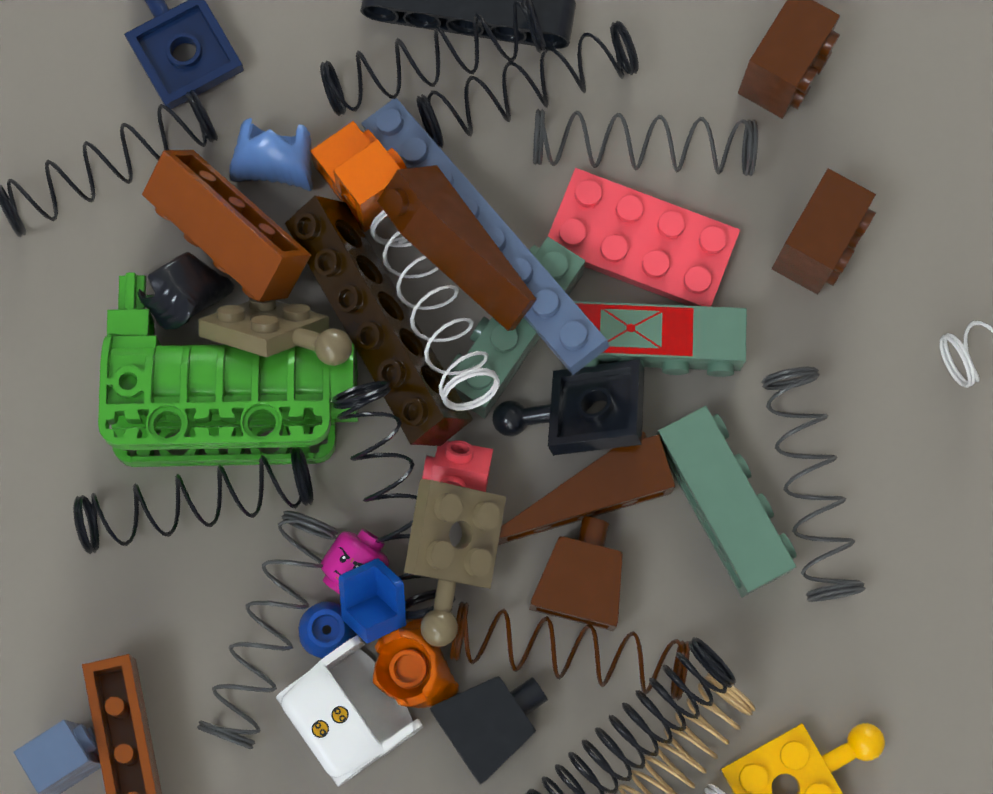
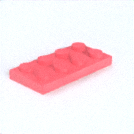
(643, 239)

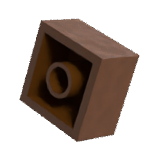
(790, 56)
(826, 233)

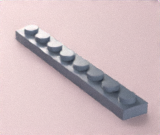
(554, 313)

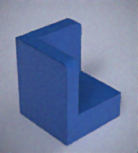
(372, 600)

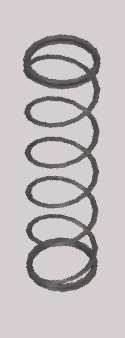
(749, 148)
(308, 525)
(842, 587)

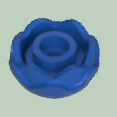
(312, 625)

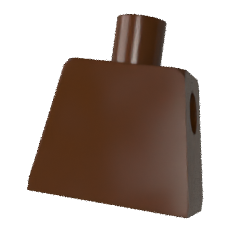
(582, 579)

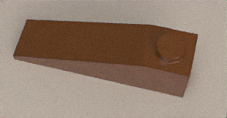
(451, 237)
(608, 484)

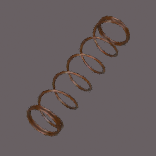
(462, 633)

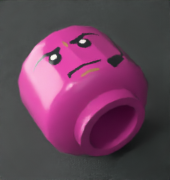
(349, 553)

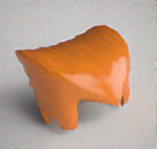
(412, 669)

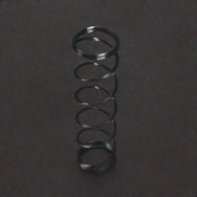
(334, 90)
(431, 123)
(8, 203)
(345, 400)
(301, 477)

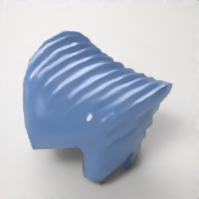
(272, 157)

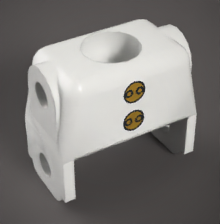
(345, 713)

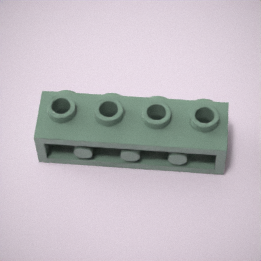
(510, 348)

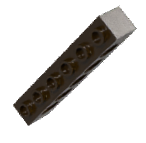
(376, 320)

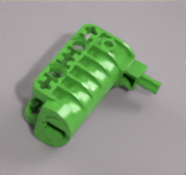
(212, 395)

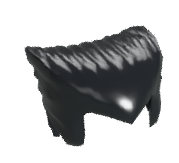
(183, 290)

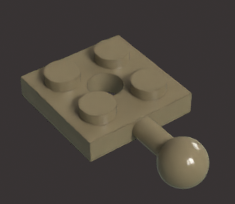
(275, 327)
(435, 557)

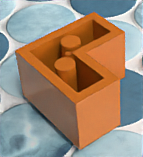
(357, 170)

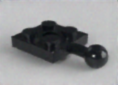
(571, 396)

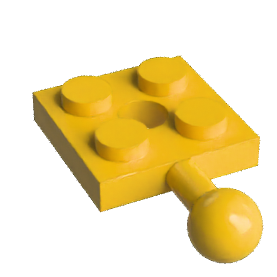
(798, 756)

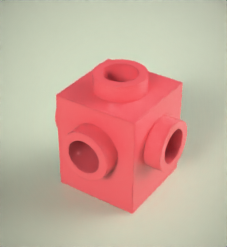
(460, 465)

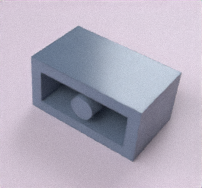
(59, 757)

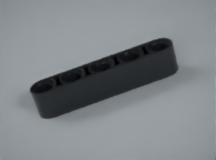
(457, 17)

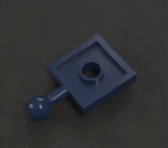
(190, 24)

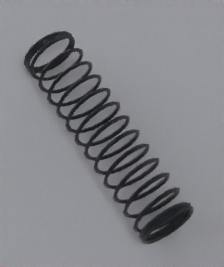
(714, 666)

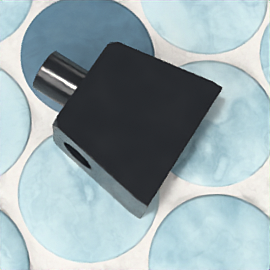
(489, 723)

